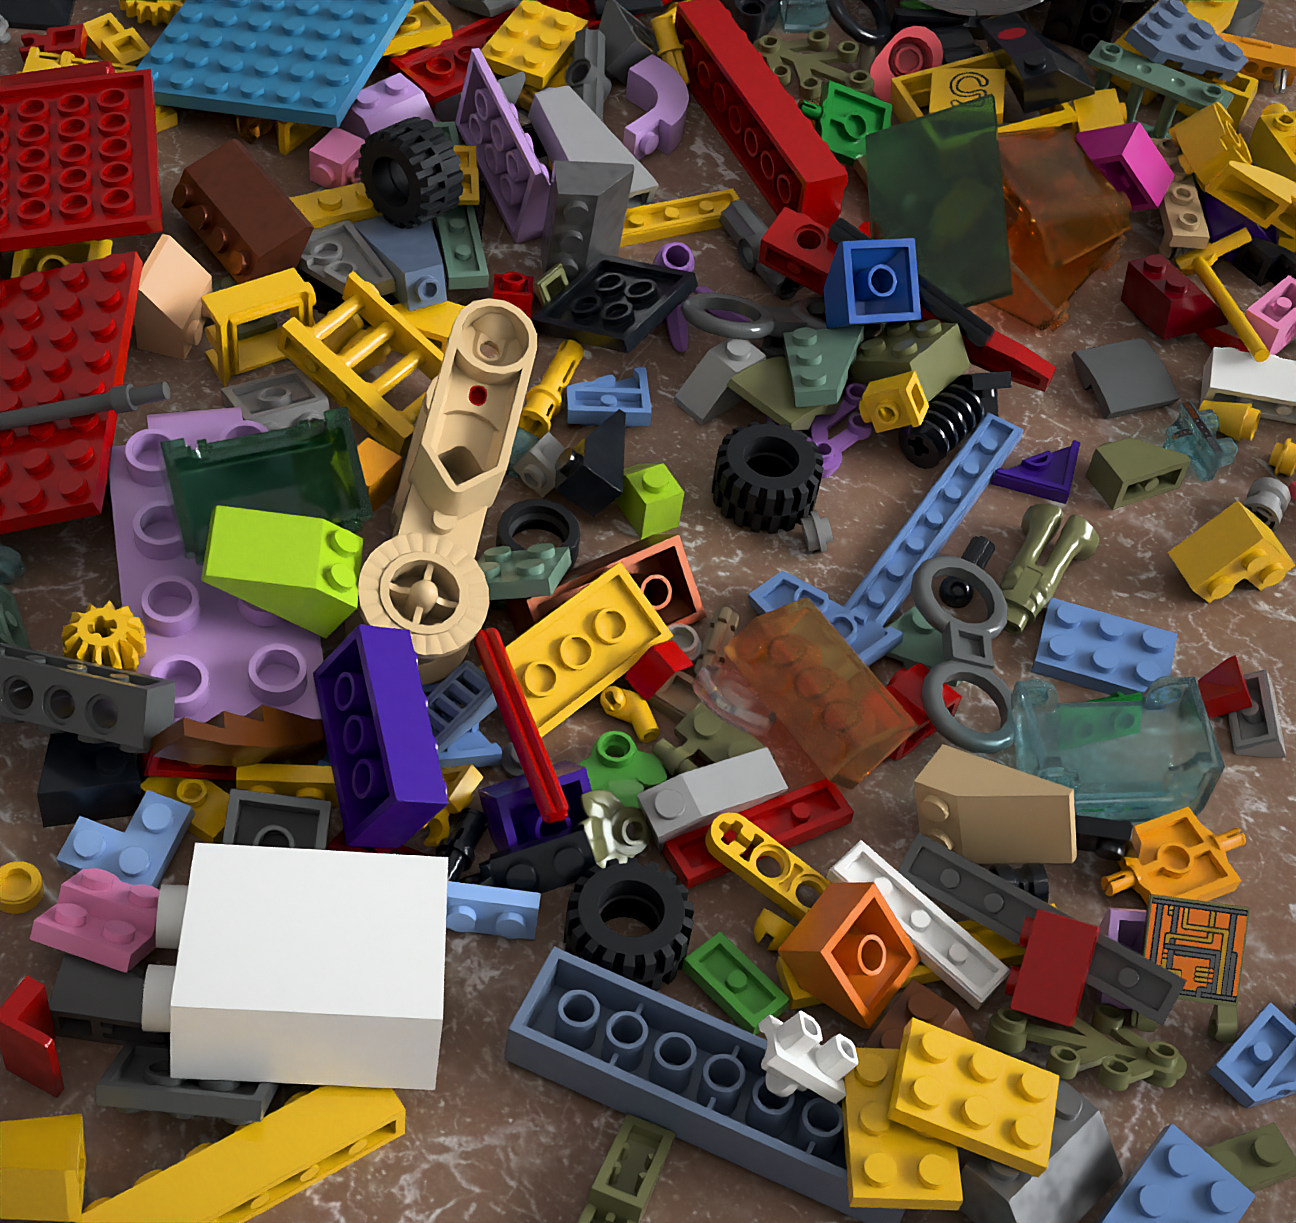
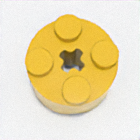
(1208, 143)

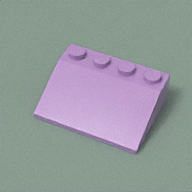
(503, 151)

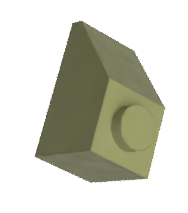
(1135, 471)

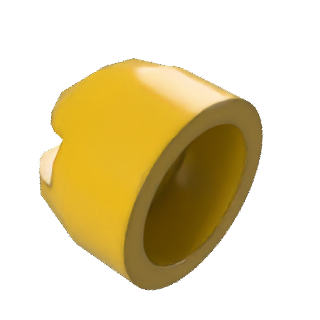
(773, 926)

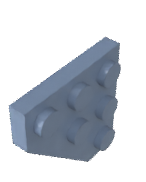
(1177, 35)

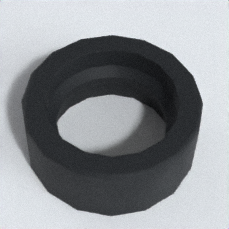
(539, 515)

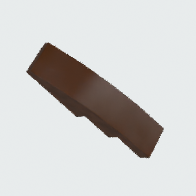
(236, 740)

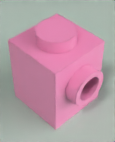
(335, 159)

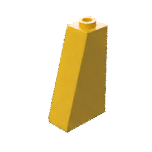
(42, 1168)

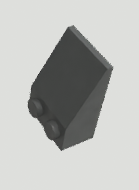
(276, 821)

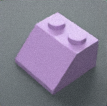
(385, 105)

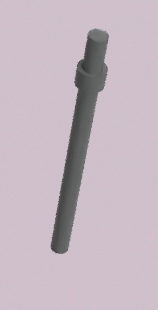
(120, 399)

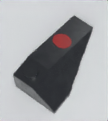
(1033, 65)

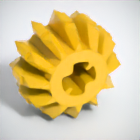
(105, 637)

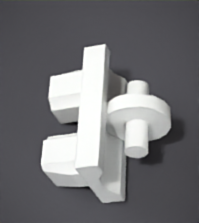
(799, 1061)

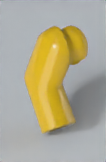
(630, 708)

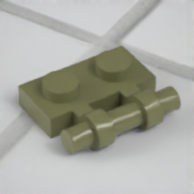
(705, 737)

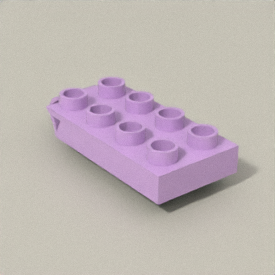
(201, 637)

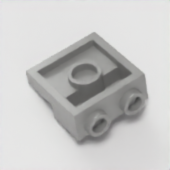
(278, 400)

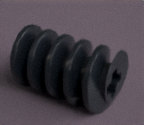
(946, 423)

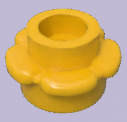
(1284, 458)

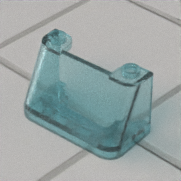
(1120, 755)

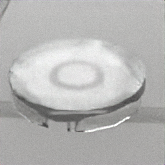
(729, 698)

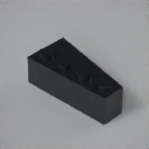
(87, 781)

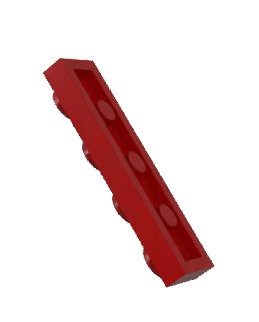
(786, 819)

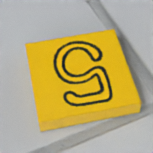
(961, 85)

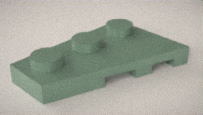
(820, 362)

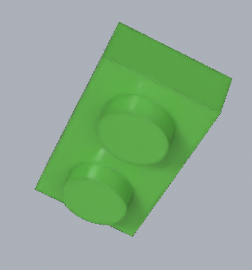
(735, 983)

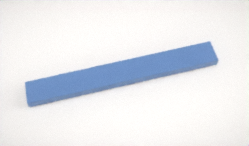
(935, 519)

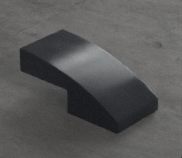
(1265, 261)

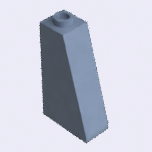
(411, 259)

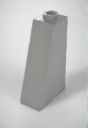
(576, 133)

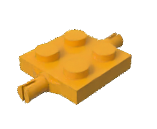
(1178, 860)

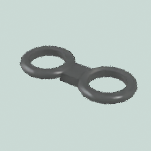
(766, 319)
(966, 653)

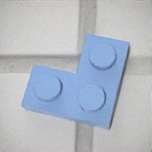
(139, 853)

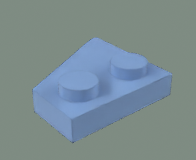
(1260, 1060)

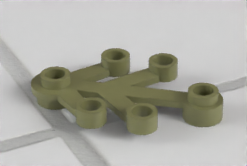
(777, 51)
(1087, 1047)

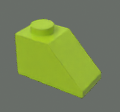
(650, 499)

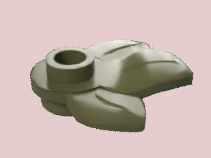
(607, 826)

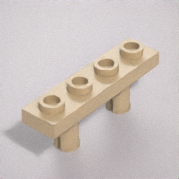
(1180, 207)

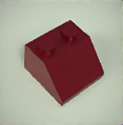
(1168, 299)

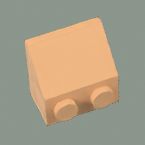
(169, 301)

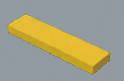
(675, 217)

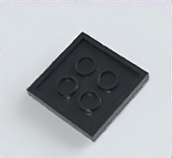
(614, 303)

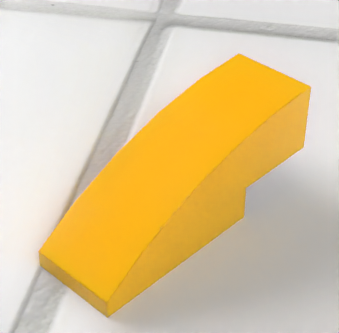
(1257, 195)

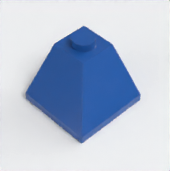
(872, 283)

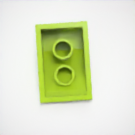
(285, 565)

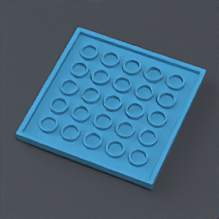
(272, 56)

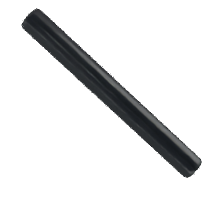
(930, 295)

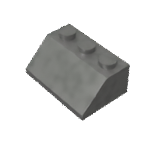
(584, 213)
(1077, 1176)

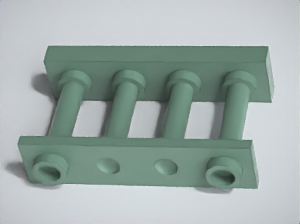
(1143, 74)

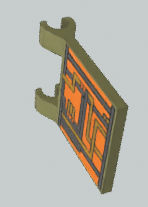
(1203, 946)

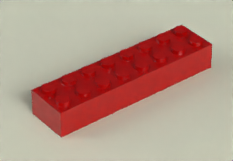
(758, 115)

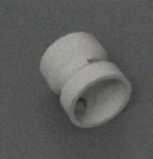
(1268, 500)

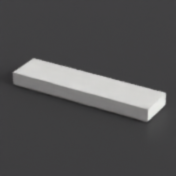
(936, 936)

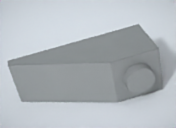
(706, 792)

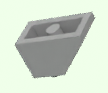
(705, 390)

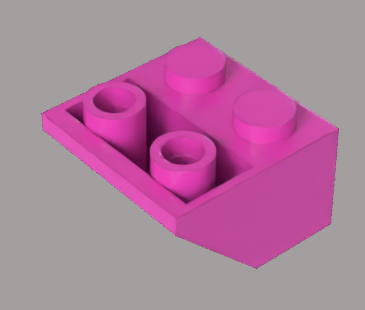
(1129, 163)

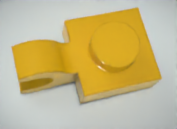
(460, 783)

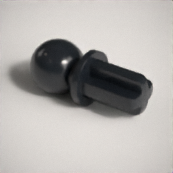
(957, 592)

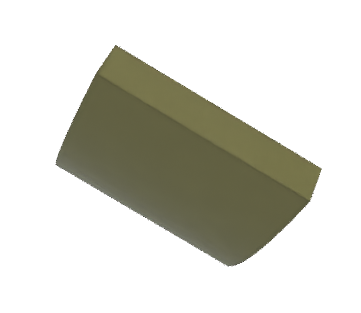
(770, 391)

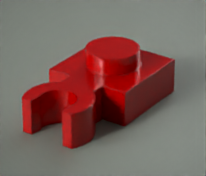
(57, 39)

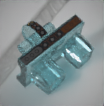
(1195, 436)

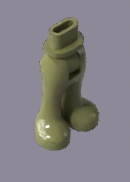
(1031, 587)

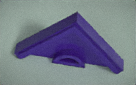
(1042, 475)

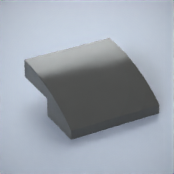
(1125, 377)

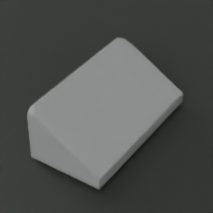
(1258, 728)

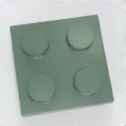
(524, 572)

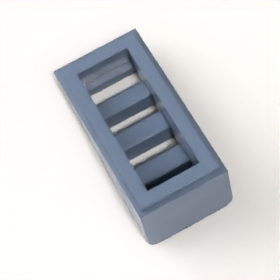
(470, 688)

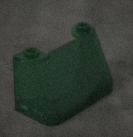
(278, 471)

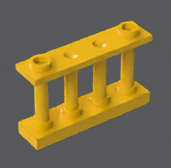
(335, 373)

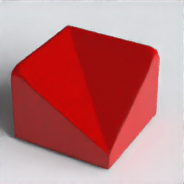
(656, 668)
(1224, 689)

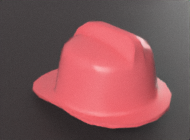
(906, 53)

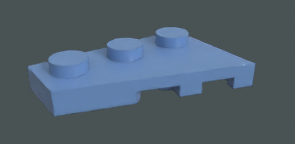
(864, 636)

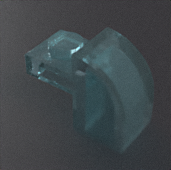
(804, 15)

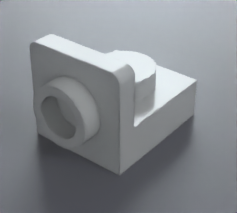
(538, 464)

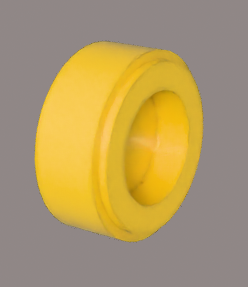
(20, 887)

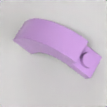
(665, 98)

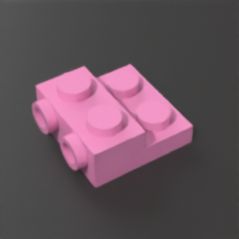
(101, 920)

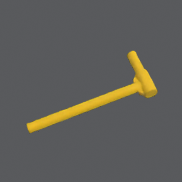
(1199, 262)

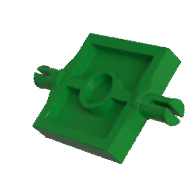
(846, 118)

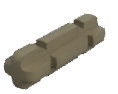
(718, 636)

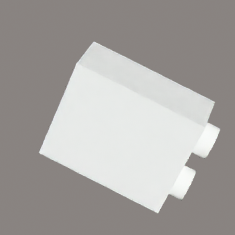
(302, 967)

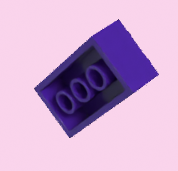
(379, 737)

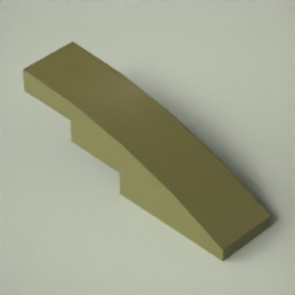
(628, 1173)

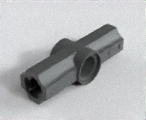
(587, 69)
(746, 231)

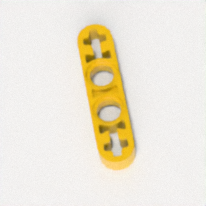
(778, 889)

